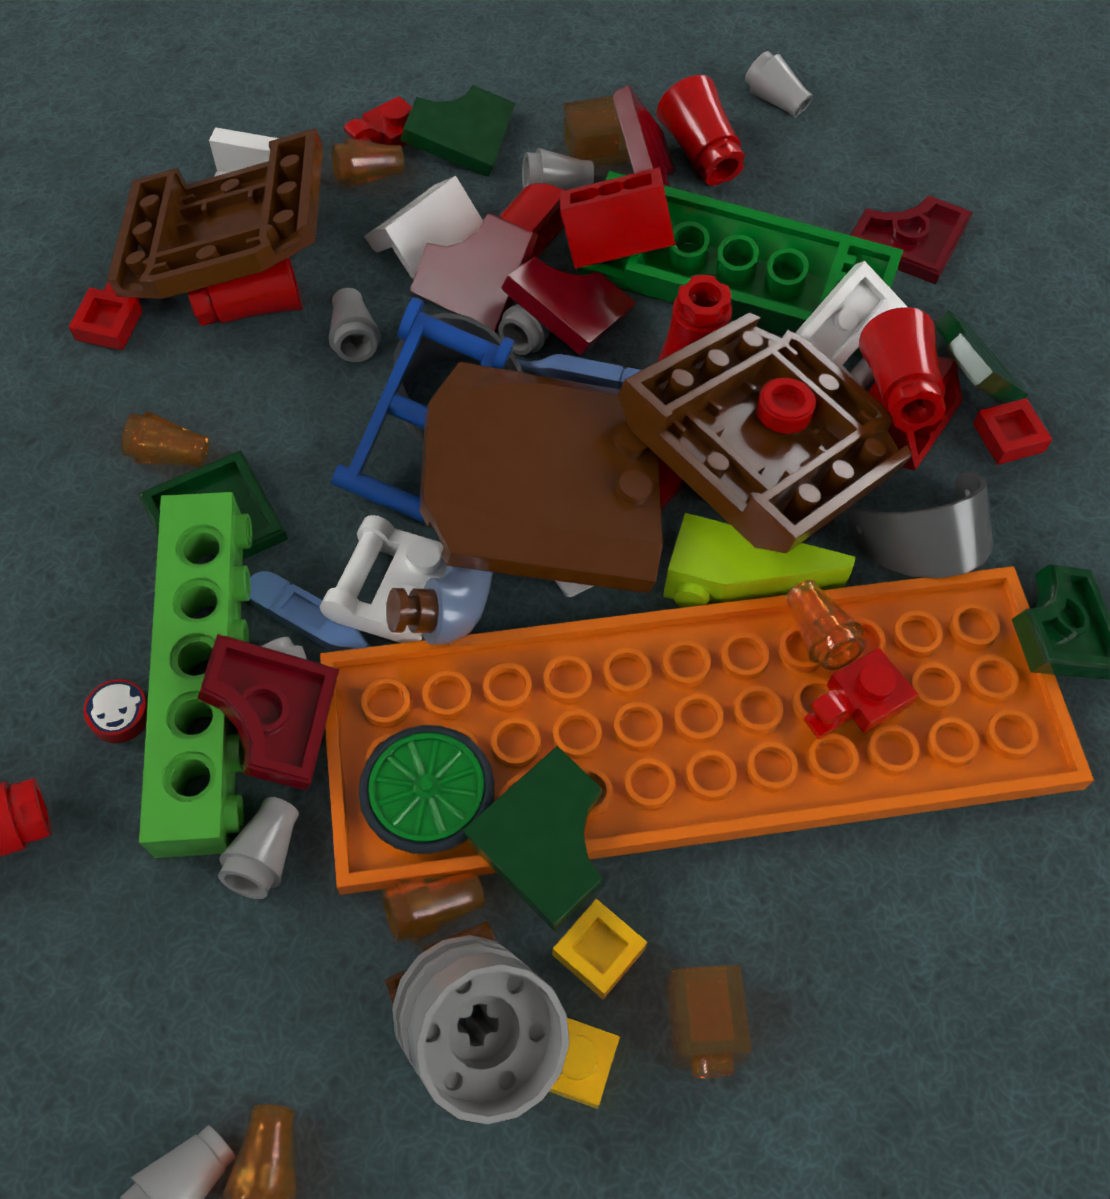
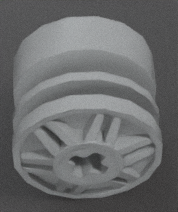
(503, 1053)

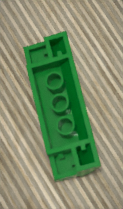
(767, 261)

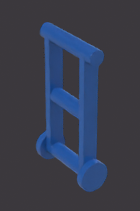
(412, 328)

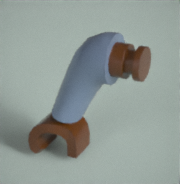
(444, 608)

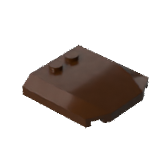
(218, 227)
(540, 480)
(767, 484)

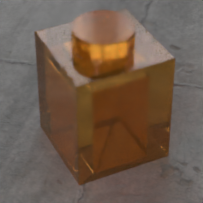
(594, 131)
(708, 1019)

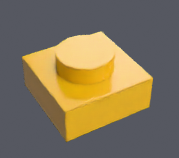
(599, 948)
(586, 1064)

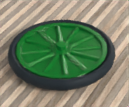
(425, 788)

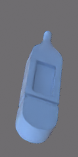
(579, 370)
(301, 613)

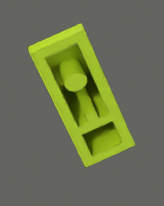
(720, 566)

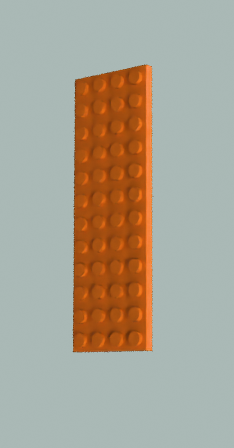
(702, 721)

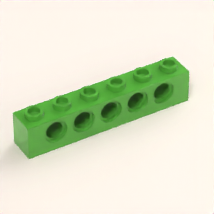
(188, 531)

